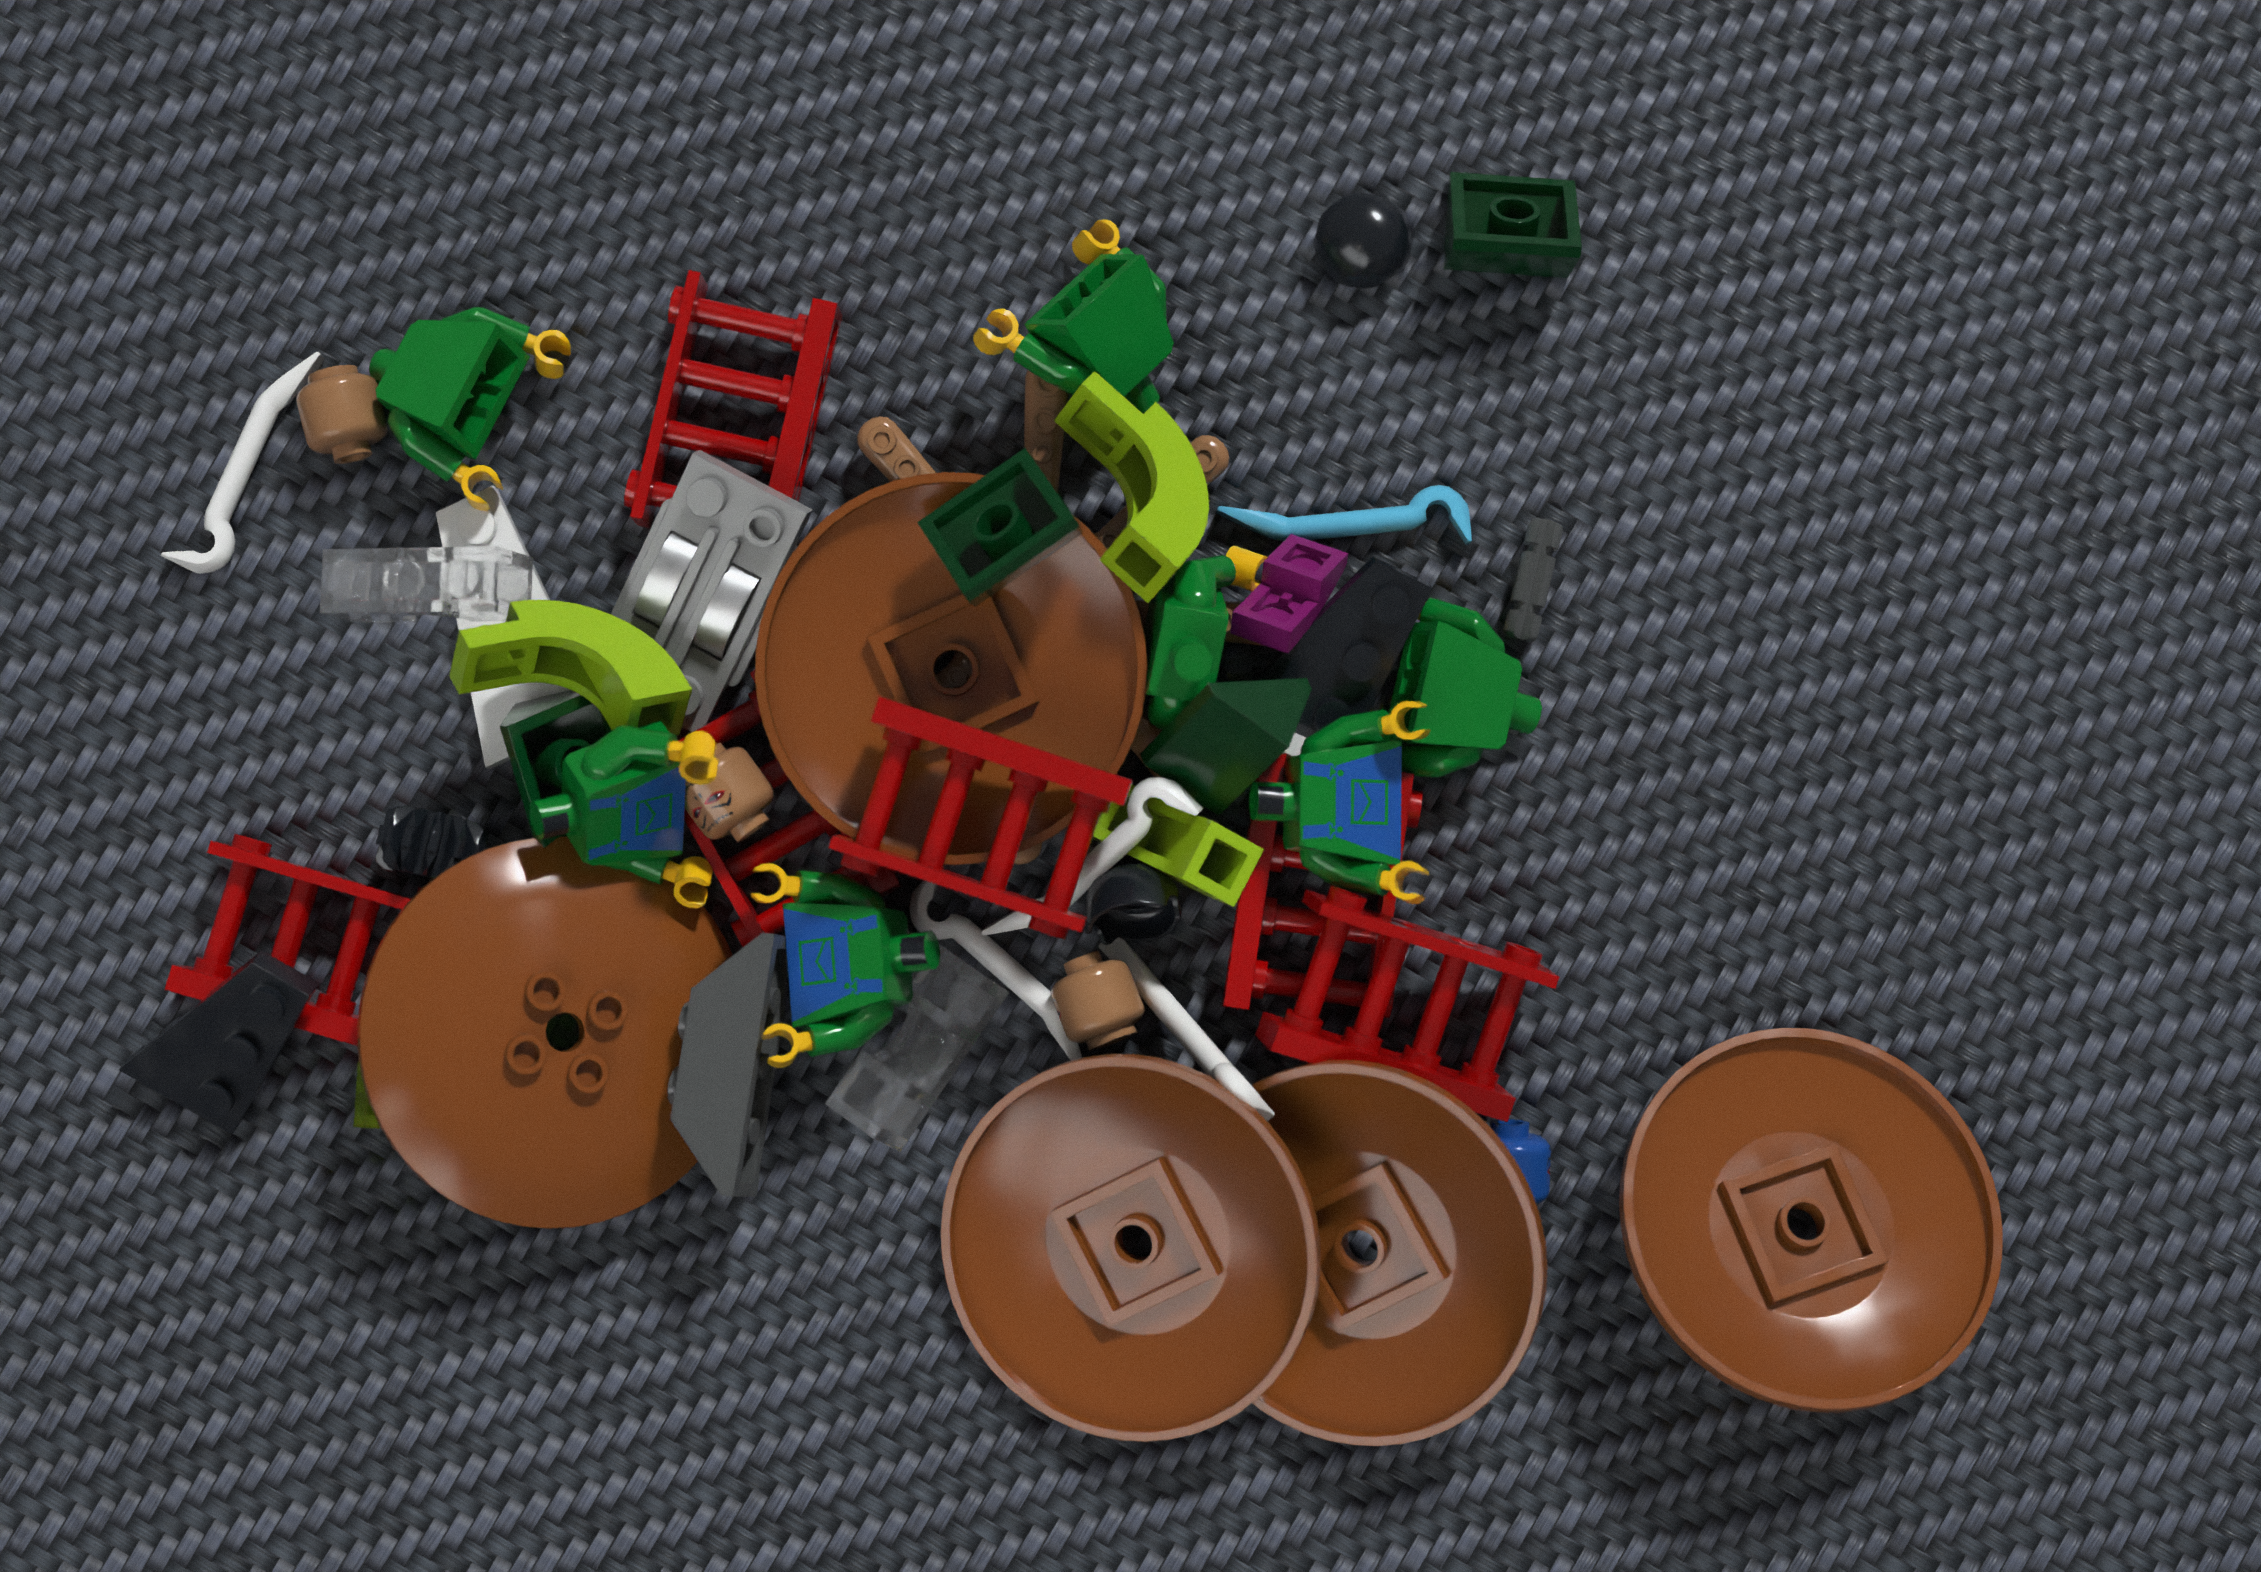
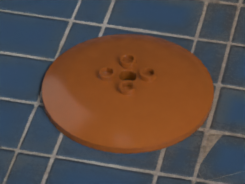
(872, 612)
(462, 1048)
(1897, 1204)
(1458, 1266)
(1061, 1302)

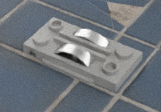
(710, 575)

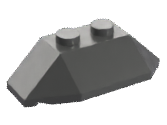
(723, 1072)

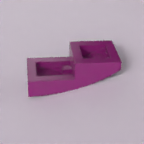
(1291, 593)

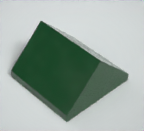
(1512, 225)
(999, 527)
(541, 736)
(1228, 737)

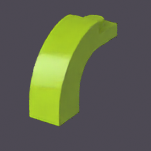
(1156, 474)
(579, 650)
(1189, 849)

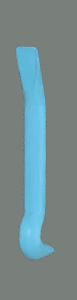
(1359, 521)

